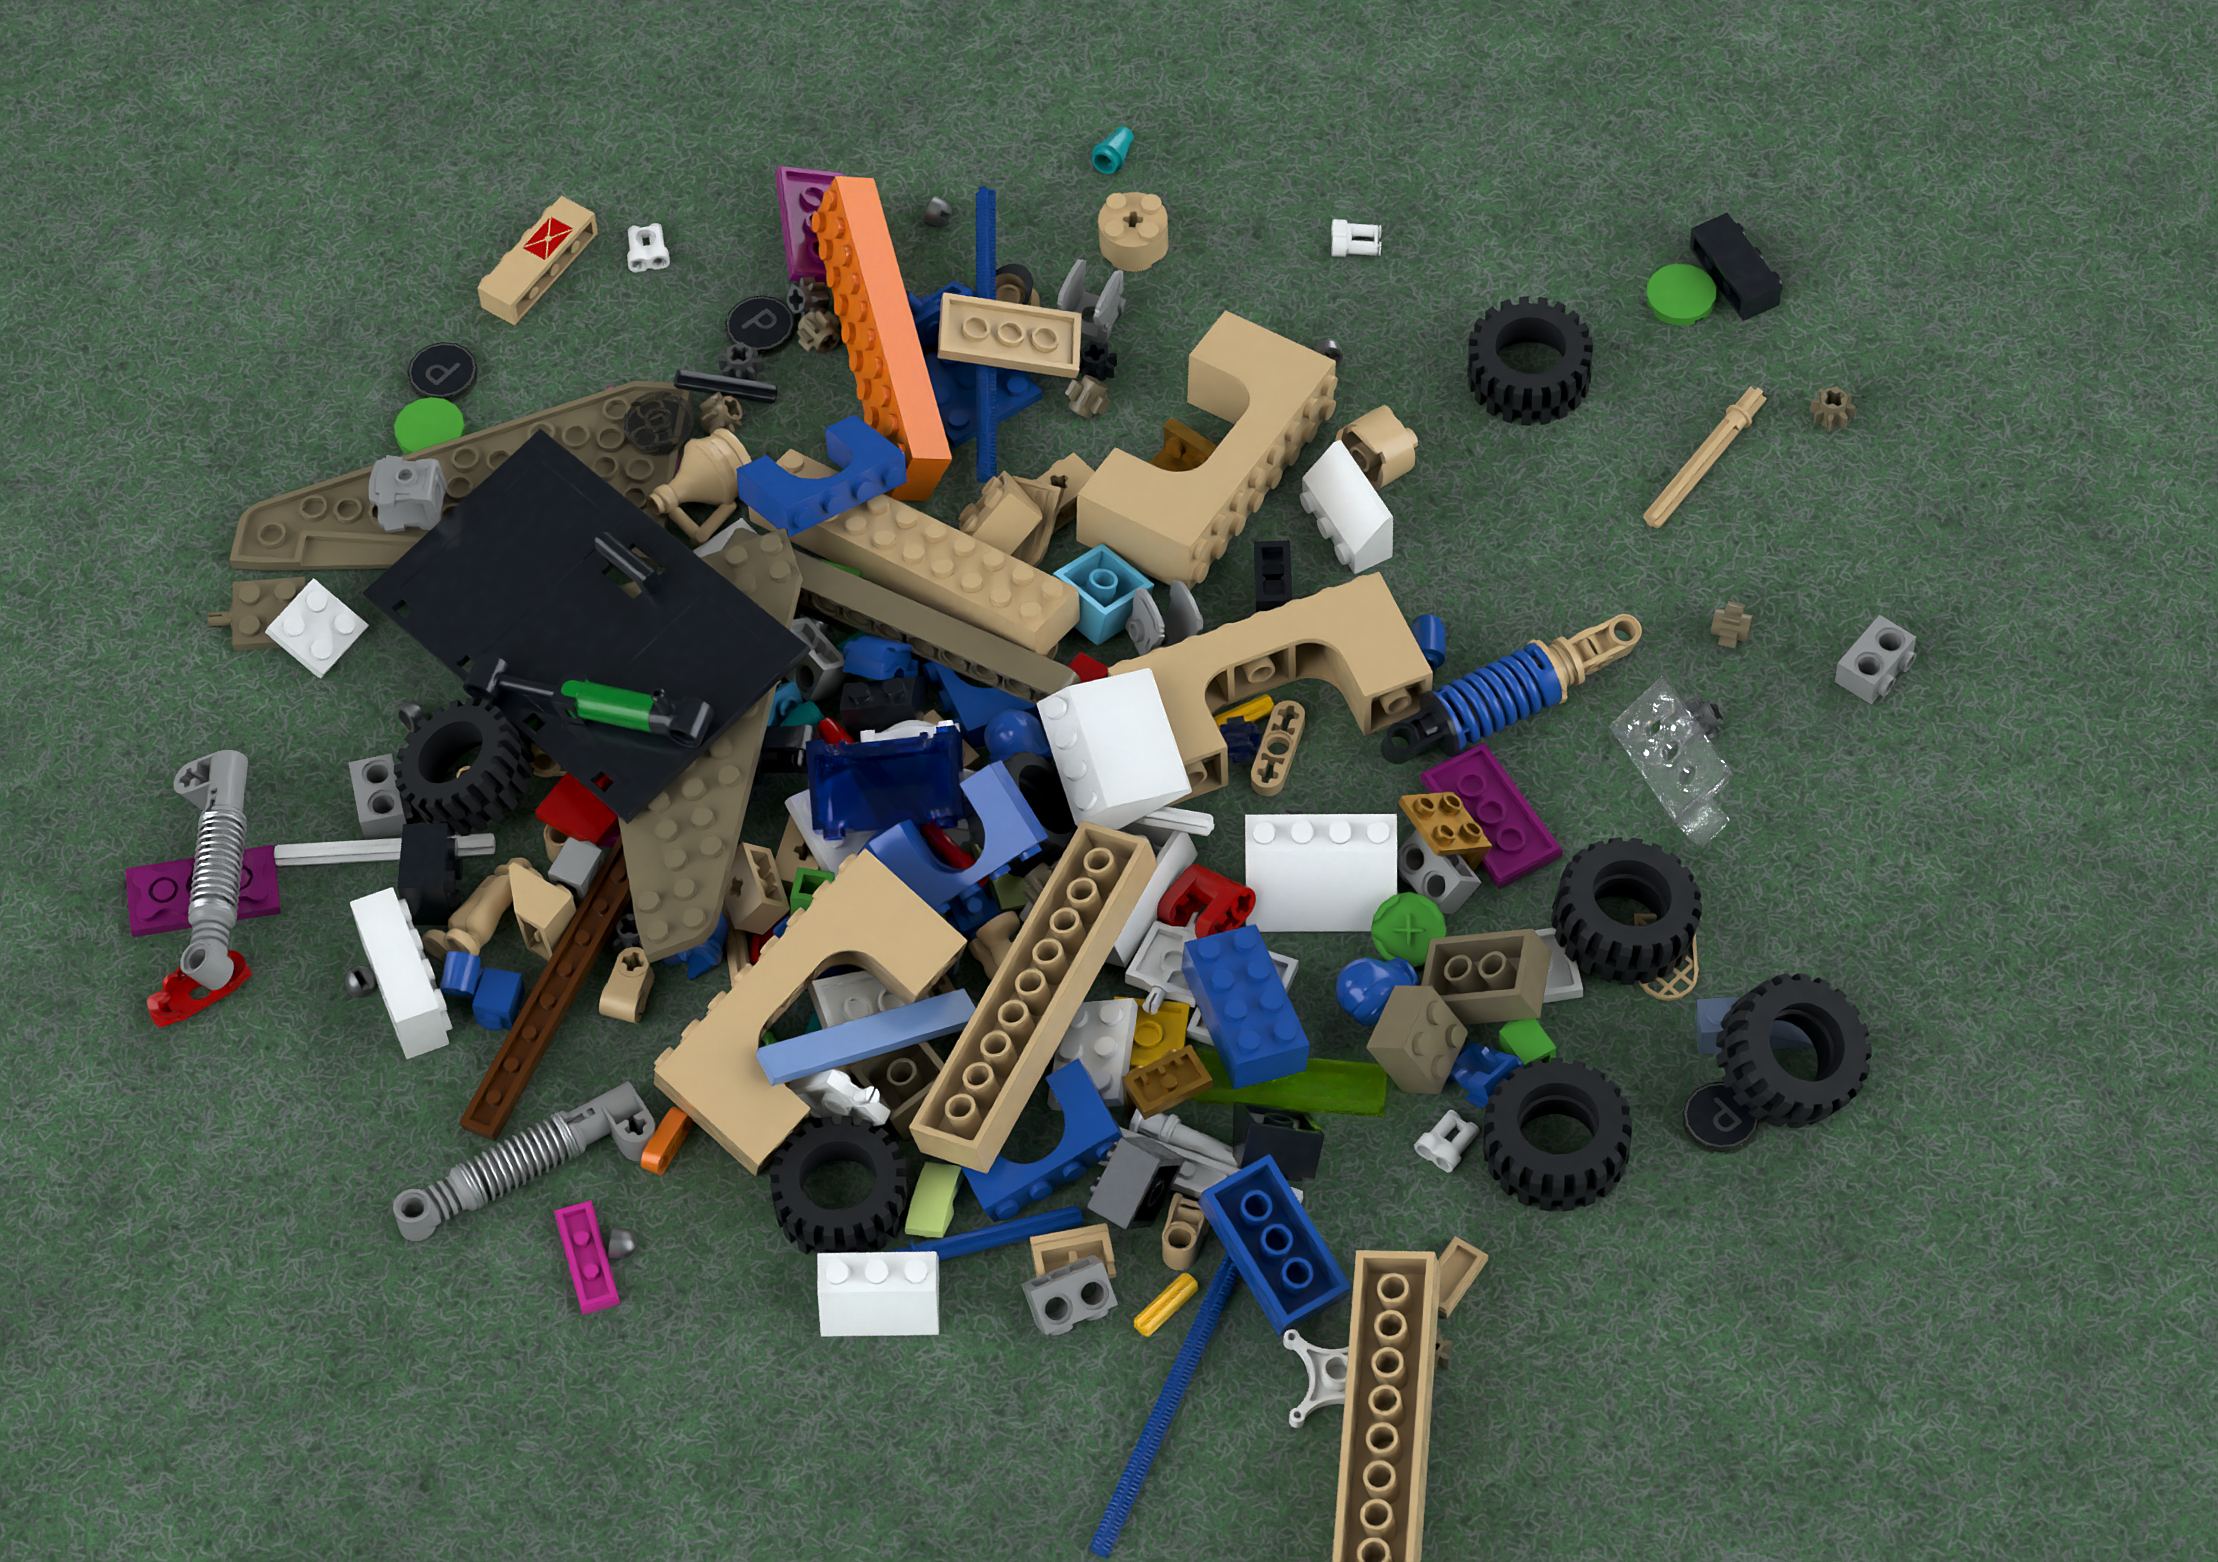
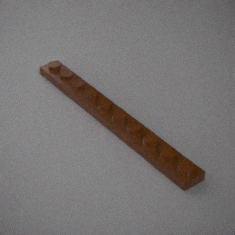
(550, 999)

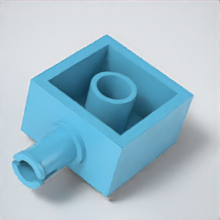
(1105, 591)

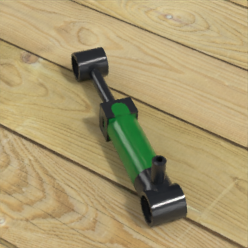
(582, 700)

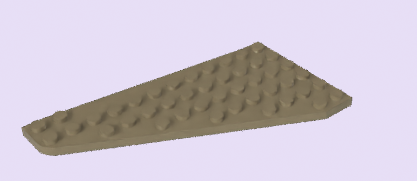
(339, 528)
(688, 836)

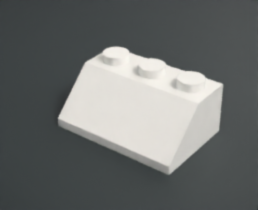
(1348, 509)
(878, 1294)

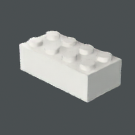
(402, 972)

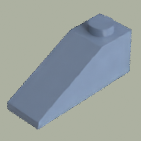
(1711, 1012)

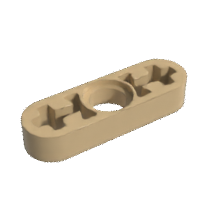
(1272, 735)

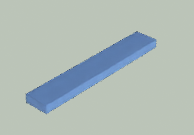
(865, 1037)

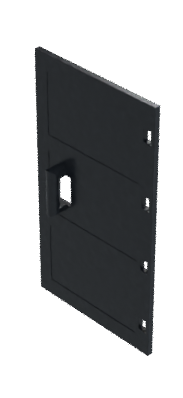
(526, 581)

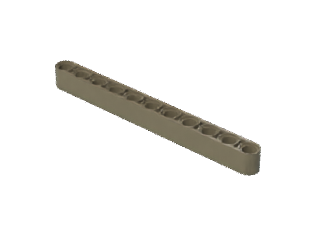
(925, 629)

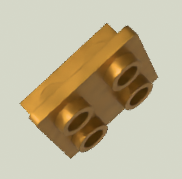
(1182, 448)
(1446, 826)
(1164, 1083)

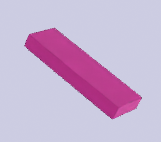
(586, 1257)

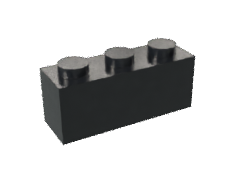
(1736, 266)

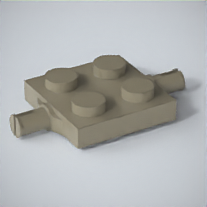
(255, 608)

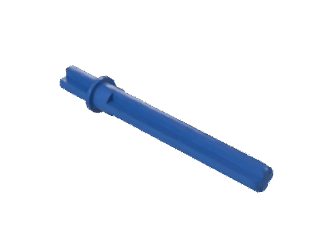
(1000, 1234)

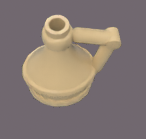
(706, 477)

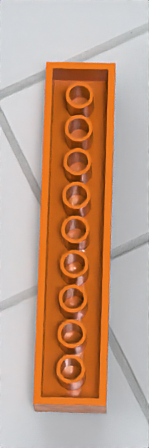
(880, 331)

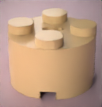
(1133, 230)
(1380, 446)

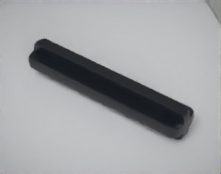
(725, 385)

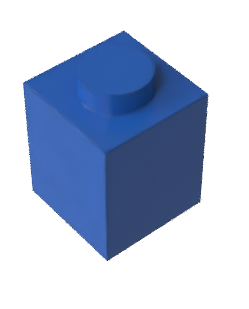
(498, 999)

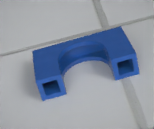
(797, 503)
(971, 705)
(1009, 834)
(1085, 1142)

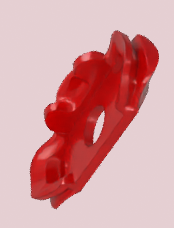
(174, 1000)

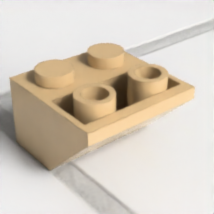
(1001, 515)
(540, 909)

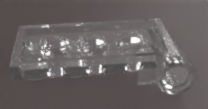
(1688, 804)

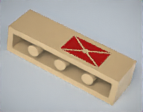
(537, 260)

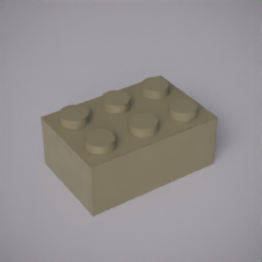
(1489, 975)

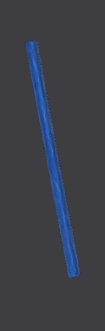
(986, 374)
(1165, 1408)

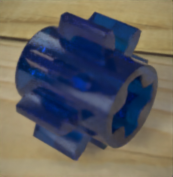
(1241, 738)

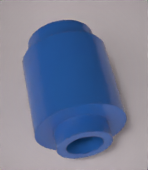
(1431, 638)

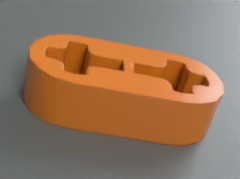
(666, 1141)

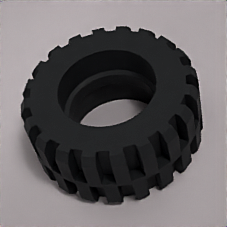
(1636, 873)
(1830, 1027)
(1557, 1177)

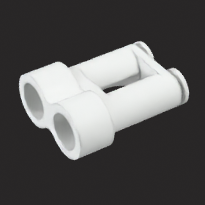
(1342, 239)
(649, 256)
(1439, 1150)

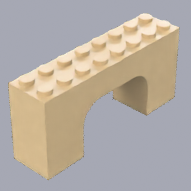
(1183, 520)
(1339, 635)
(858, 921)

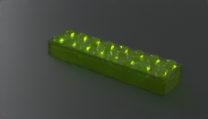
(1322, 1088)

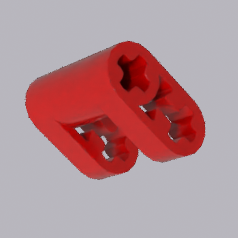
(1208, 888)

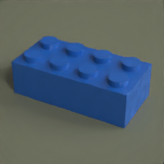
(1245, 1006)
(1274, 1244)

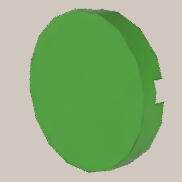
(1681, 294)
(428, 424)
(1405, 927)

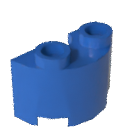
(879, 658)
(1480, 1070)

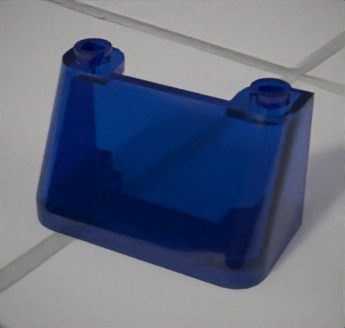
(886, 783)

